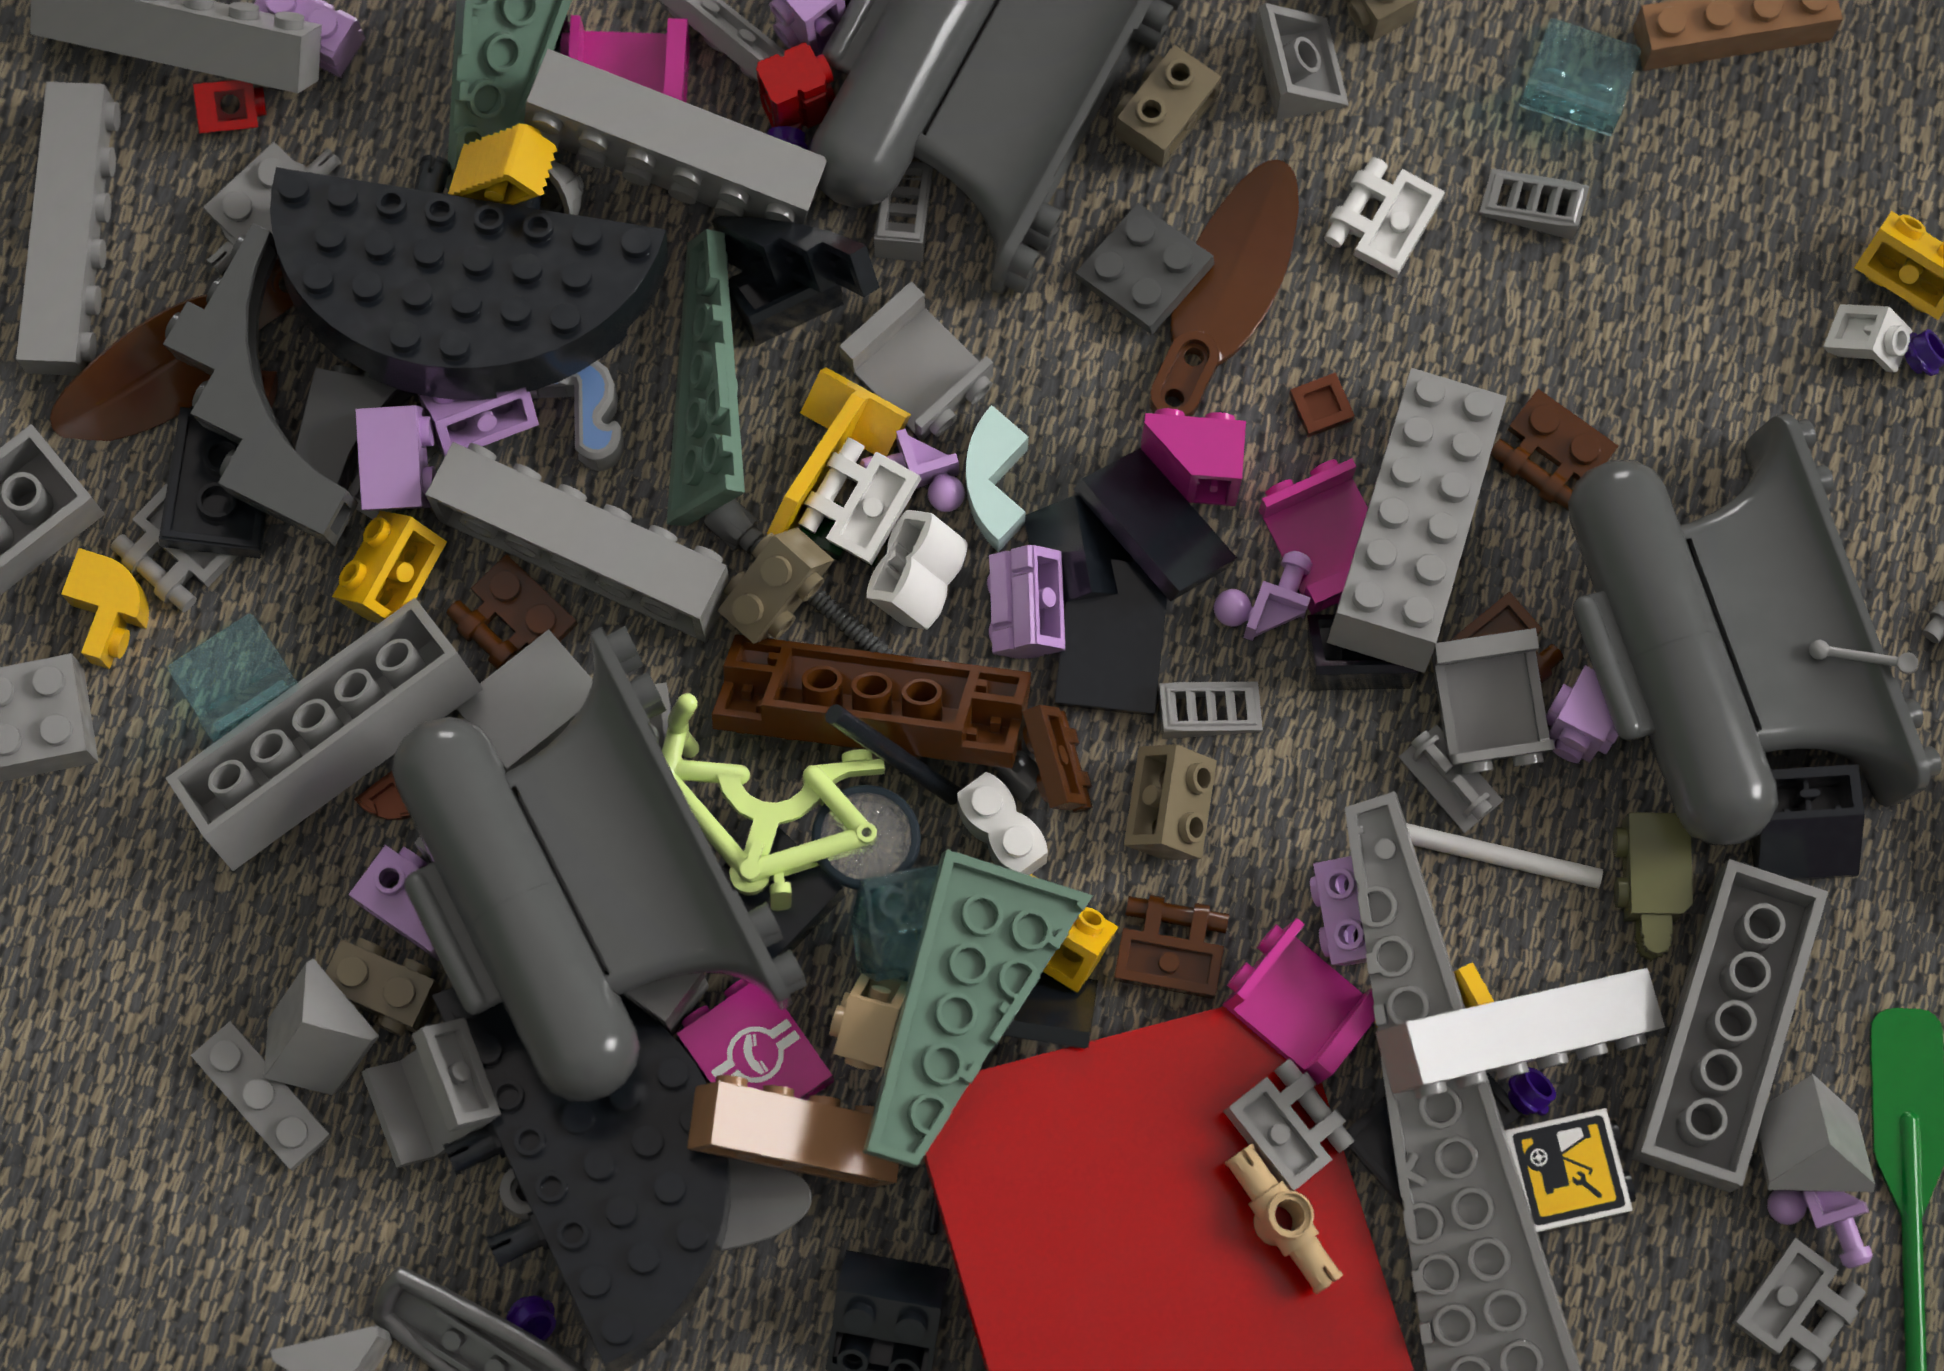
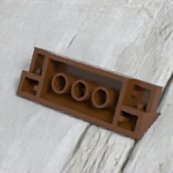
(916, 702)

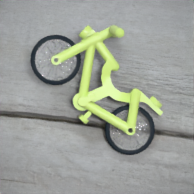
(853, 835)

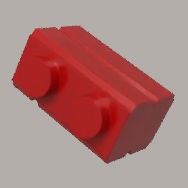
(795, 87)

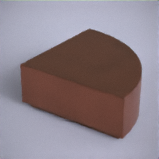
(383, 800)

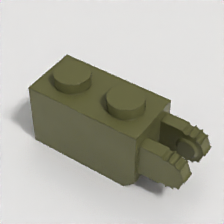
(1655, 877)

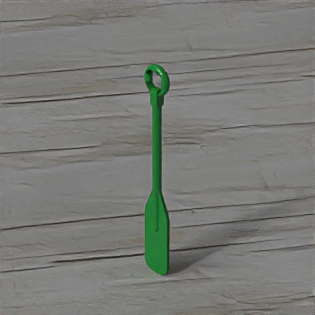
(1909, 1141)

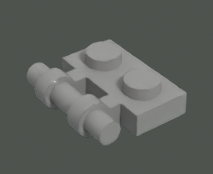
(171, 584)
(1280, 1135)
(1785, 1299)

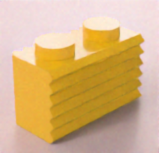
(504, 166)

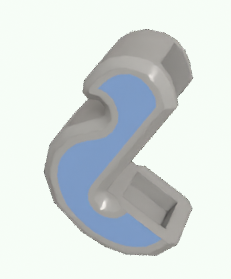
(595, 404)

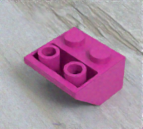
(1197, 453)

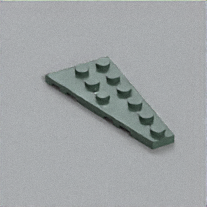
(971, 972)

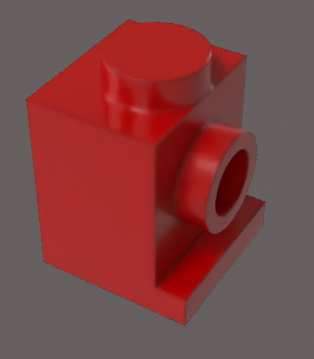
(212, 117)

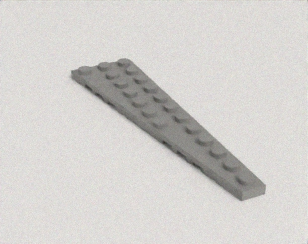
(1466, 1217)

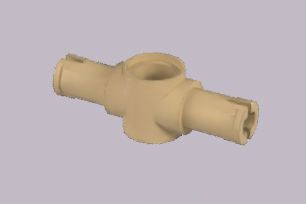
(1301, 1240)

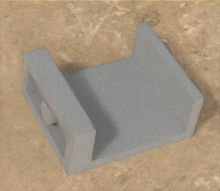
(916, 363)
(432, 1093)

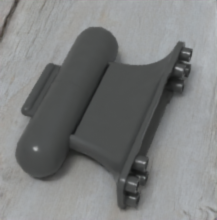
(981, 96)
(1711, 633)
(575, 878)

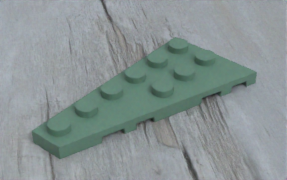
(496, 64)
(706, 419)

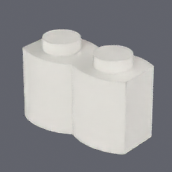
(917, 568)
(992, 818)

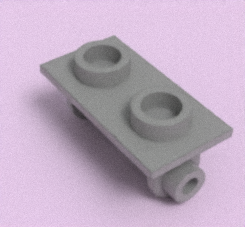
(1462, 796)

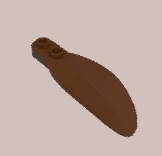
(1251, 252)
(139, 379)

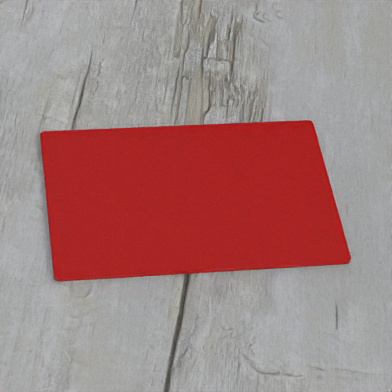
(1116, 1237)

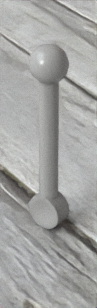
(1906, 662)

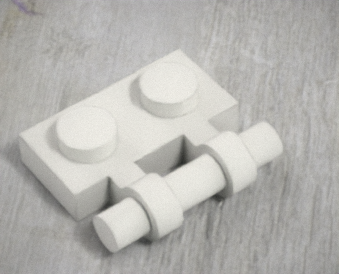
(1396, 225)
(871, 508)

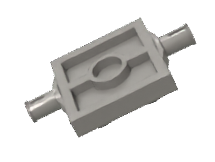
(249, 197)

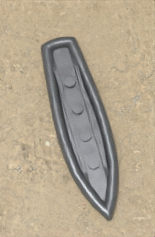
(457, 1333)

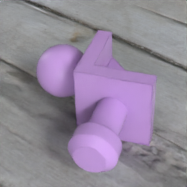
(934, 468)
(1274, 603)
(1826, 1209)

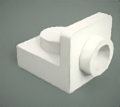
(1869, 334)

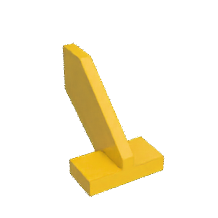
(845, 412)

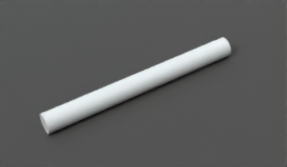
(1505, 856)

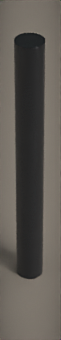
(892, 753)

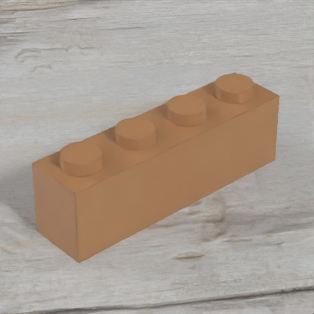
(1716, 29)
(786, 1131)

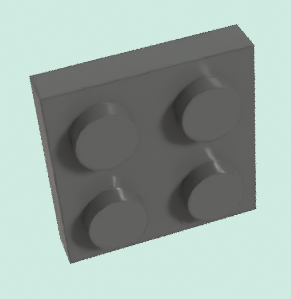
(1145, 268)

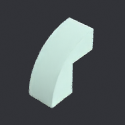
(990, 455)

